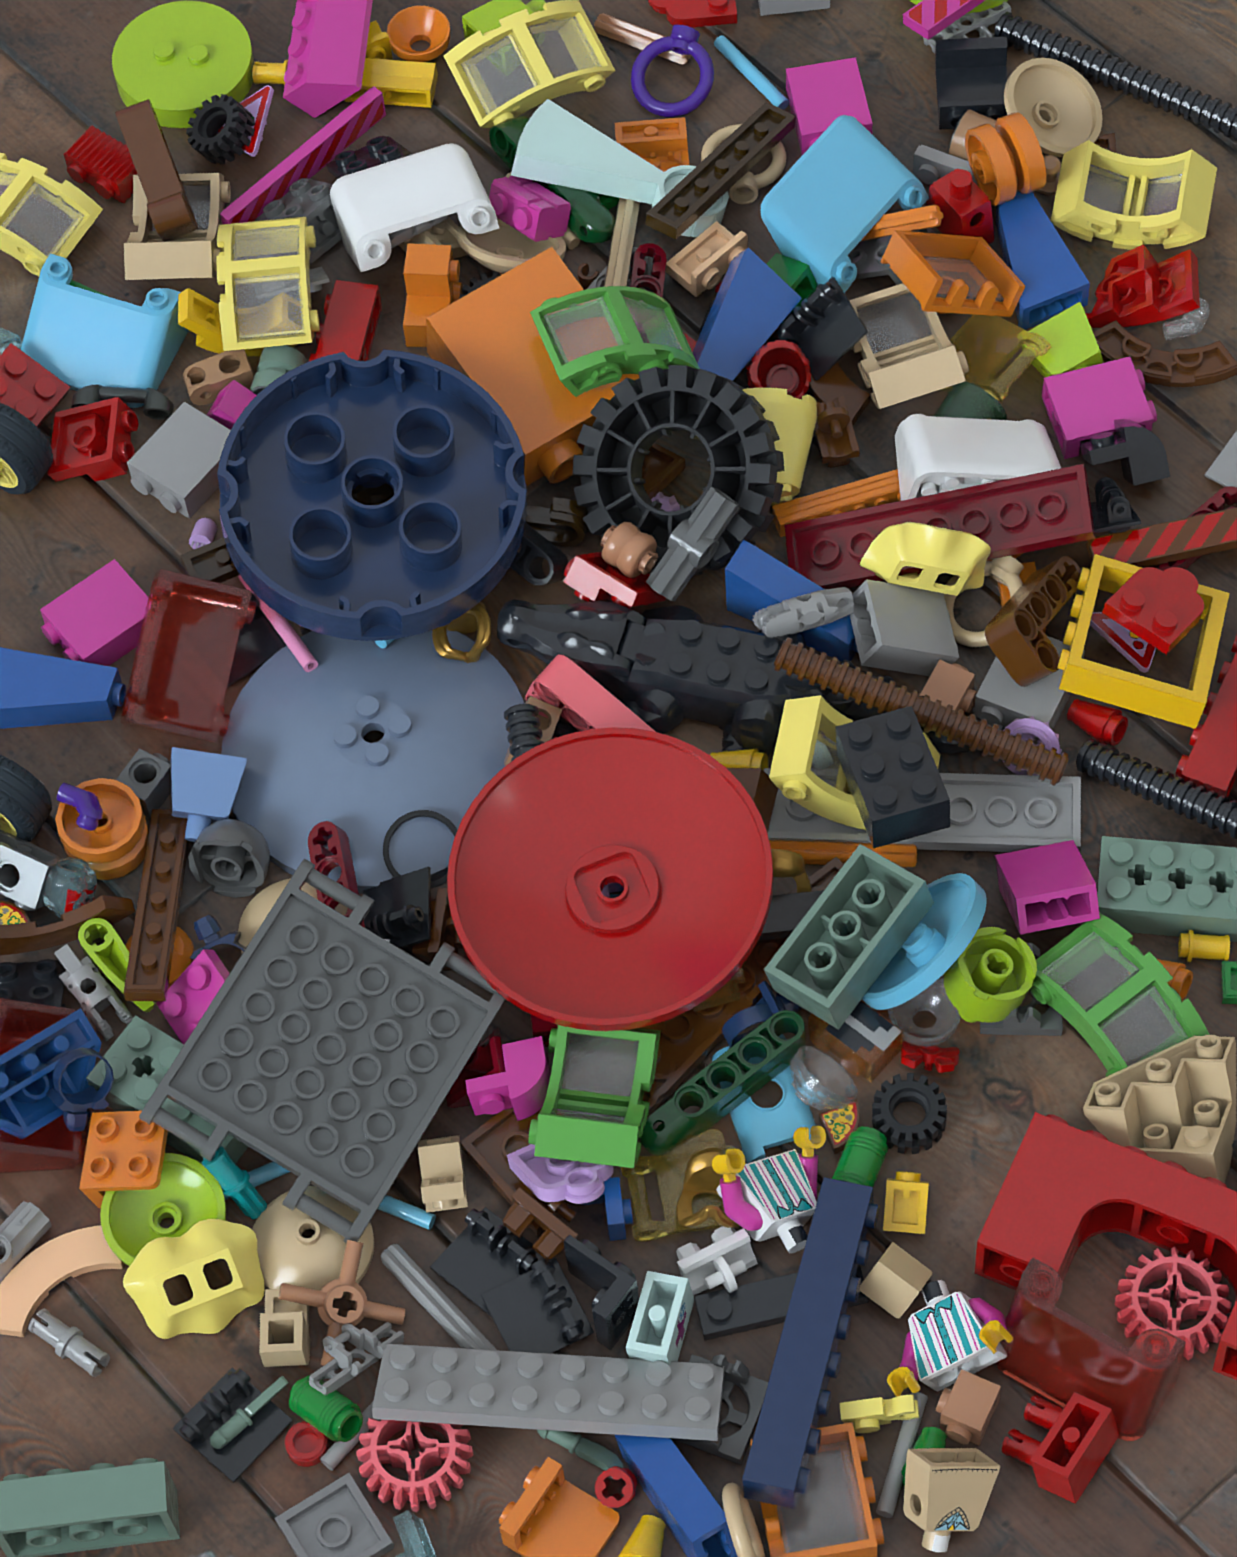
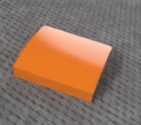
(656, 141)

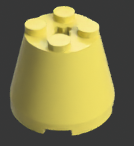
(795, 427)

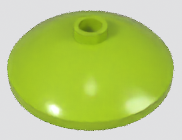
(184, 1194)

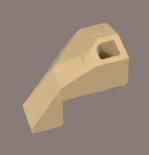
(1174, 1105)

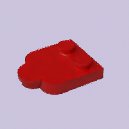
(697, 12)
(1157, 606)

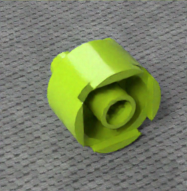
(990, 976)

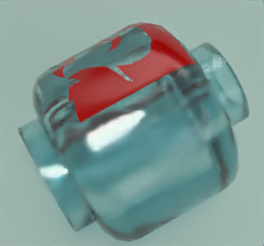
(69, 885)

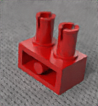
(1072, 1449)

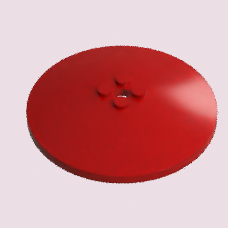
(597, 814)

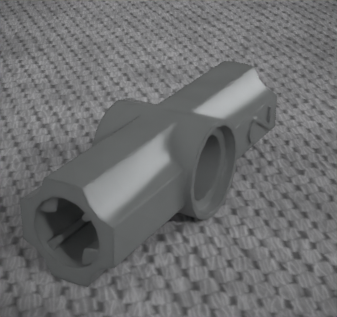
(693, 544)

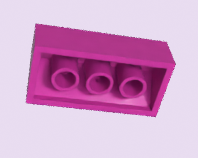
(326, 53)

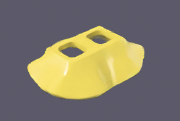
(931, 549)
(208, 1309)

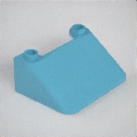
(836, 199)
(98, 337)

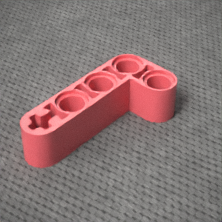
(581, 698)

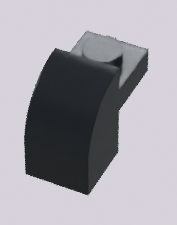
(1138, 448)

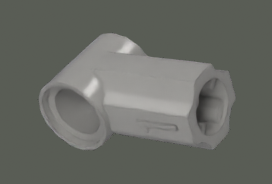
(20, 1234)

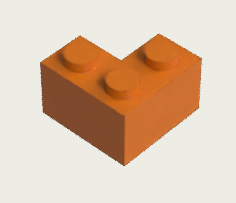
(430, 285)

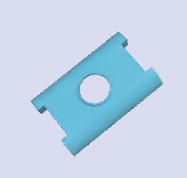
(768, 1127)

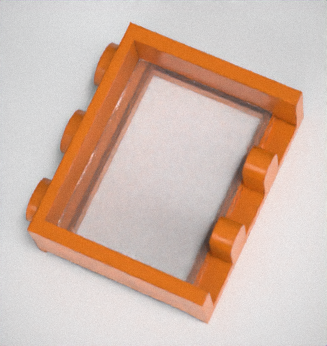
(953, 273)
(836, 1510)

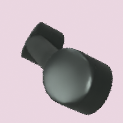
(155, 403)

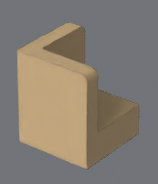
(895, 1280)

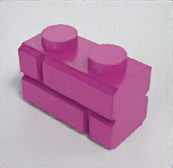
(529, 208)

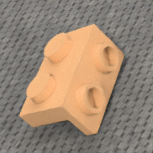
(706, 258)

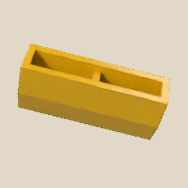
(400, 82)

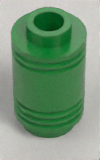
(862, 1157)
(330, 1414)

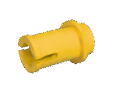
(269, 72)
(1203, 946)

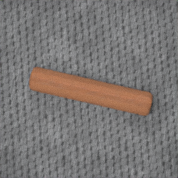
(633, 36)

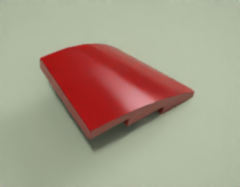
(1145, 291)

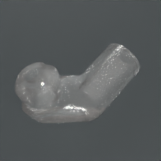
(1190, 324)

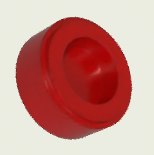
(305, 1444)

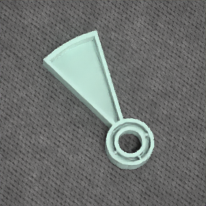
(575, 155)

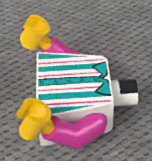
(775, 1192)
(948, 1337)

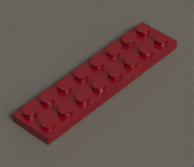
(1006, 514)

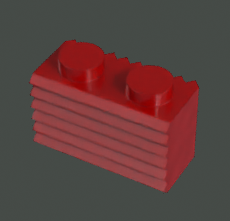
(102, 164)

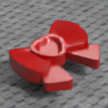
(944, 1058)

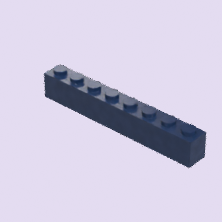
(809, 1344)

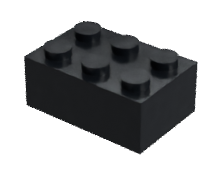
(892, 777)

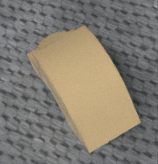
(442, 1174)
(284, 1332)

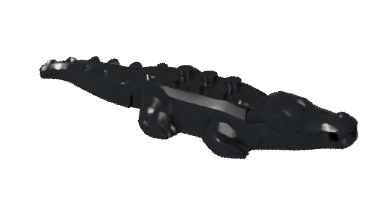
(678, 667)

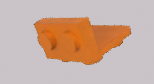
(121, 1154)
(556, 1517)

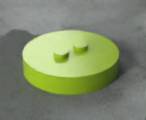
(182, 58)

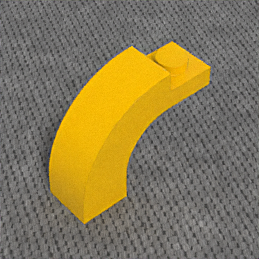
(203, 319)

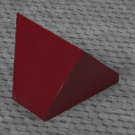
(485, 1061)

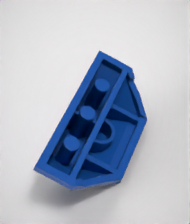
(29, 1071)

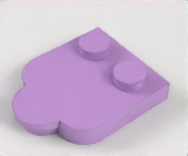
(558, 1178)

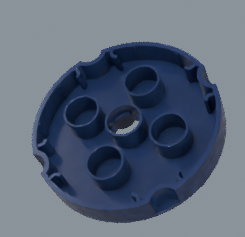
(372, 424)

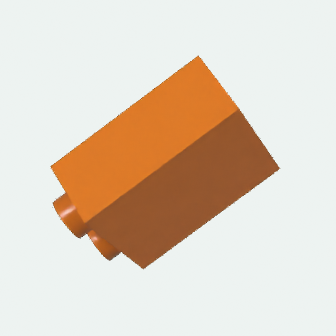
(499, 348)

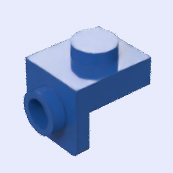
(617, 1209)

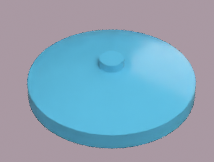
(933, 943)

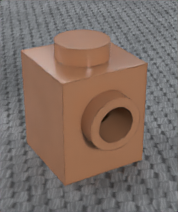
(952, 686)
(968, 1408)

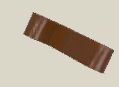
(157, 171)
(1018, 627)

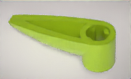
(110, 956)

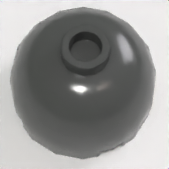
(230, 858)

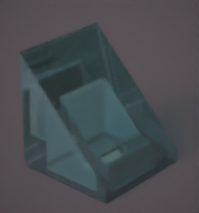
(8, 337)

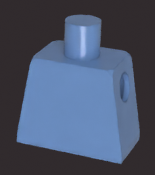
(203, 787)

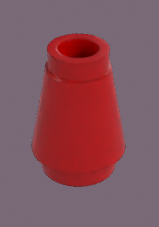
(1099, 721)

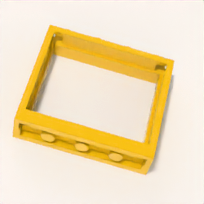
(1129, 689)

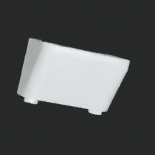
(405, 195)
(967, 452)

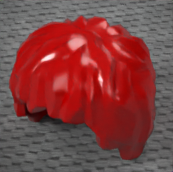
(780, 366)

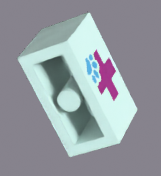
(660, 1318)

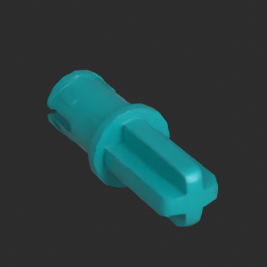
(236, 1184)

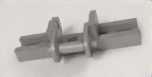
(978, 23)
(343, 1359)

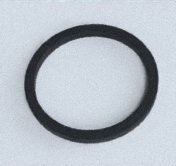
(419, 813)

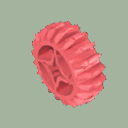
(1188, 1302)
(397, 1454)

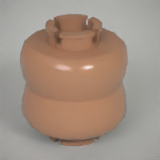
(629, 549)

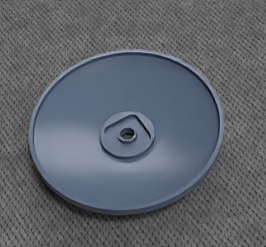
(314, 766)

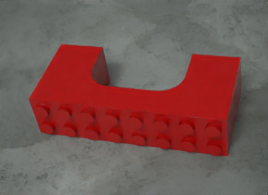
(1082, 1185)

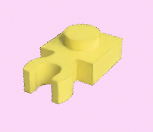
(871, 1413)

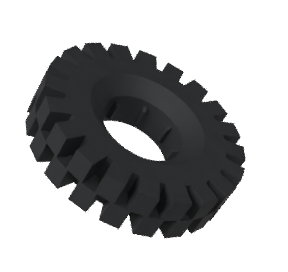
(654, 406)

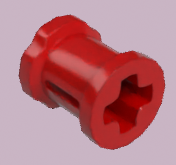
(604, 1482)

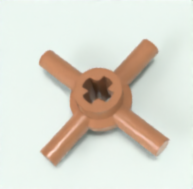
(346, 1283)

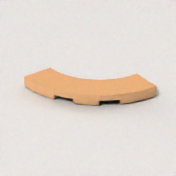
(45, 1268)

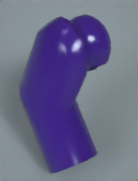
(85, 803)

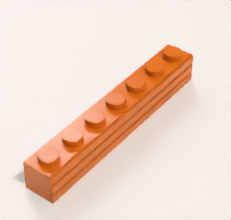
(849, 497)

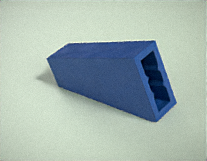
(1039, 260)
(743, 315)
(761, 581)
(55, 690)
(678, 1496)

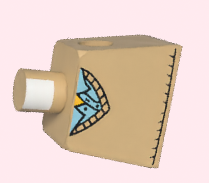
(947, 1491)

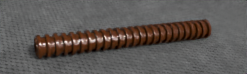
(930, 714)

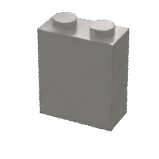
(180, 461)
(902, 628)
(1003, 700)

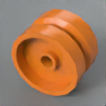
(1005, 158)
(121, 834)

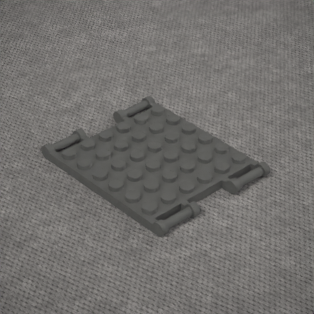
(326, 1051)

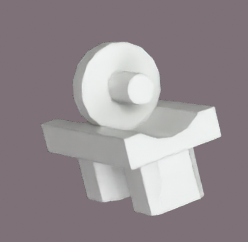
(718, 1262)

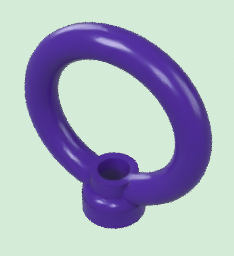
(684, 42)

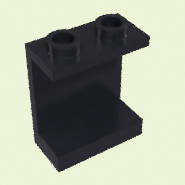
(970, 76)

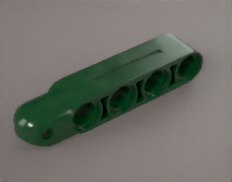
(585, 206)
(730, 1067)

